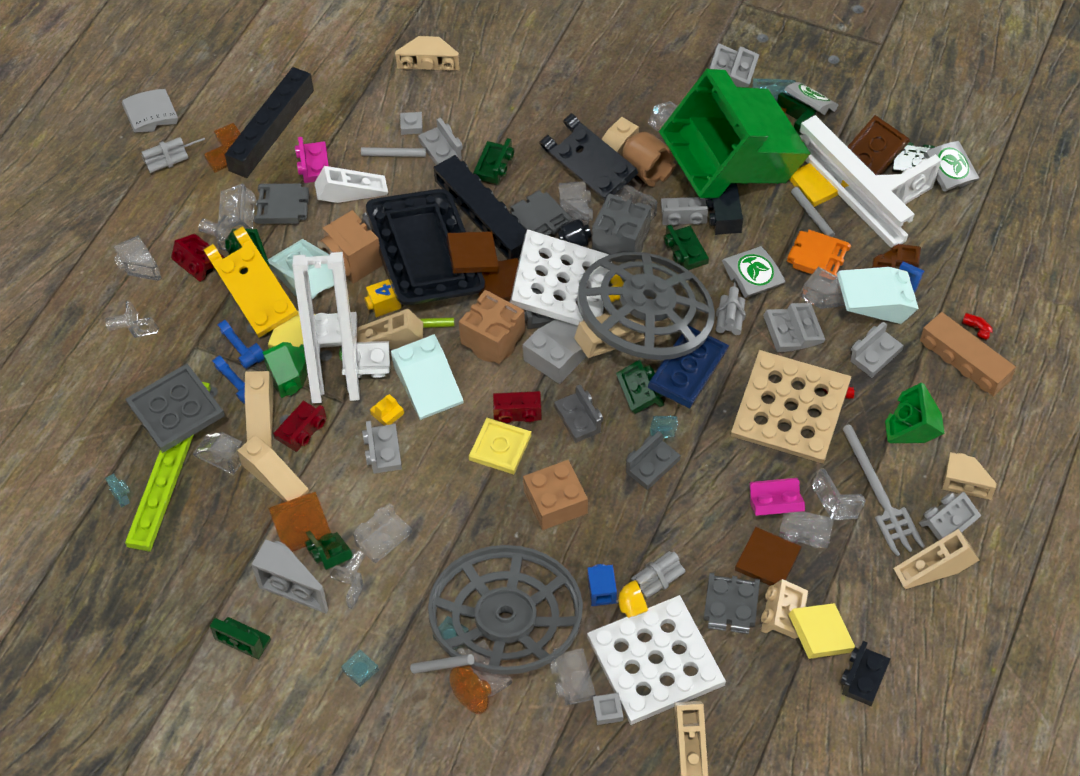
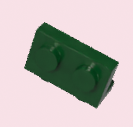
(494, 161)

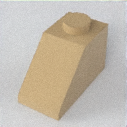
(967, 476)

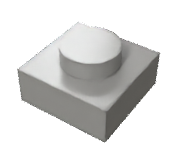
(411, 123)
(608, 708)

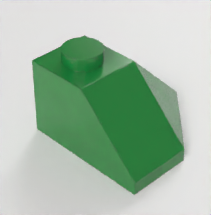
(286, 367)
(915, 418)

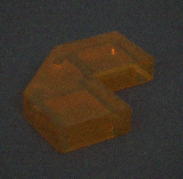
(226, 137)

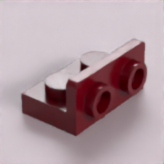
(190, 255)
(517, 406)
(300, 426)

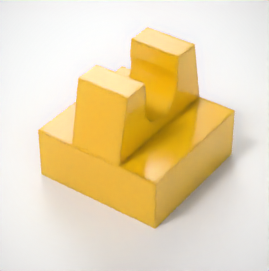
(387, 410)

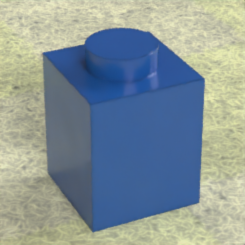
(602, 585)

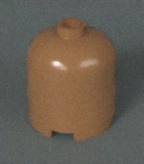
(650, 157)

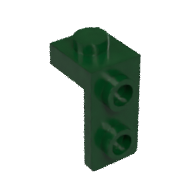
(795, 109)

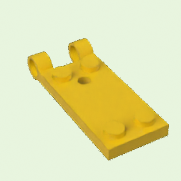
(256, 291)

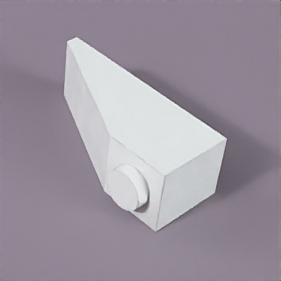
(348, 185)

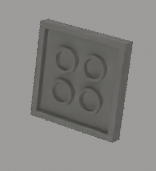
(175, 407)

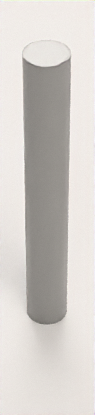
(393, 152)
(812, 212)
(444, 663)

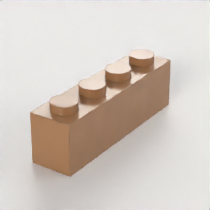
(967, 354)

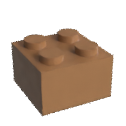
(555, 494)

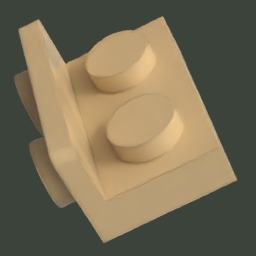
(781, 599)

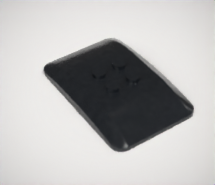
(415, 246)

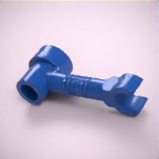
(248, 355)
(225, 370)

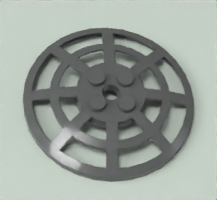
(651, 310)
(506, 600)

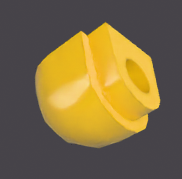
(632, 600)

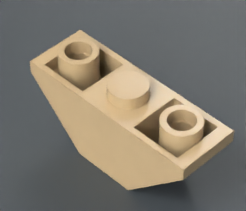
(427, 54)

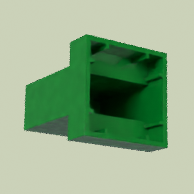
(731, 136)

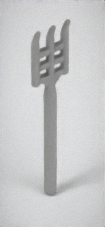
(890, 513)

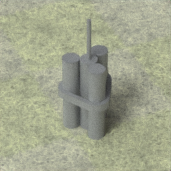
(166, 154)
(731, 312)
(659, 574)

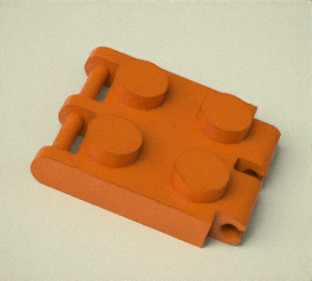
(817, 250)

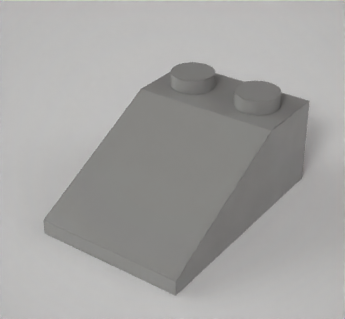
(554, 350)
(284, 575)

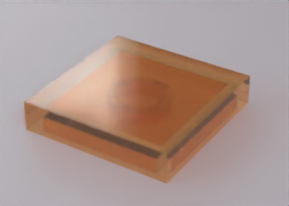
(296, 518)

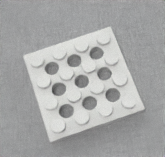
(549, 284)
(661, 697)

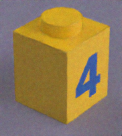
(381, 298)

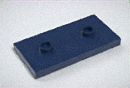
(686, 376)

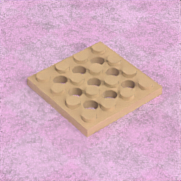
(799, 419)

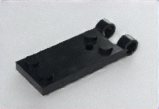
(597, 164)

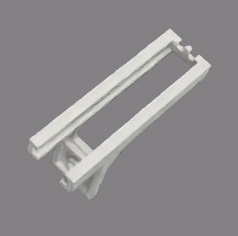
(868, 193)
(326, 329)

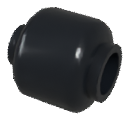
(575, 233)

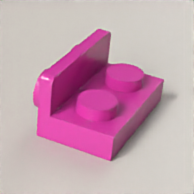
(313, 159)
(776, 496)

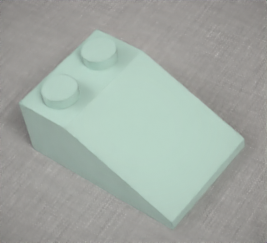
(282, 263)
(878, 293)
(426, 376)

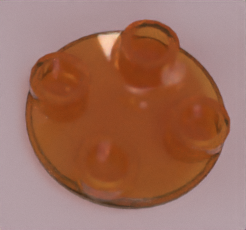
(469, 689)

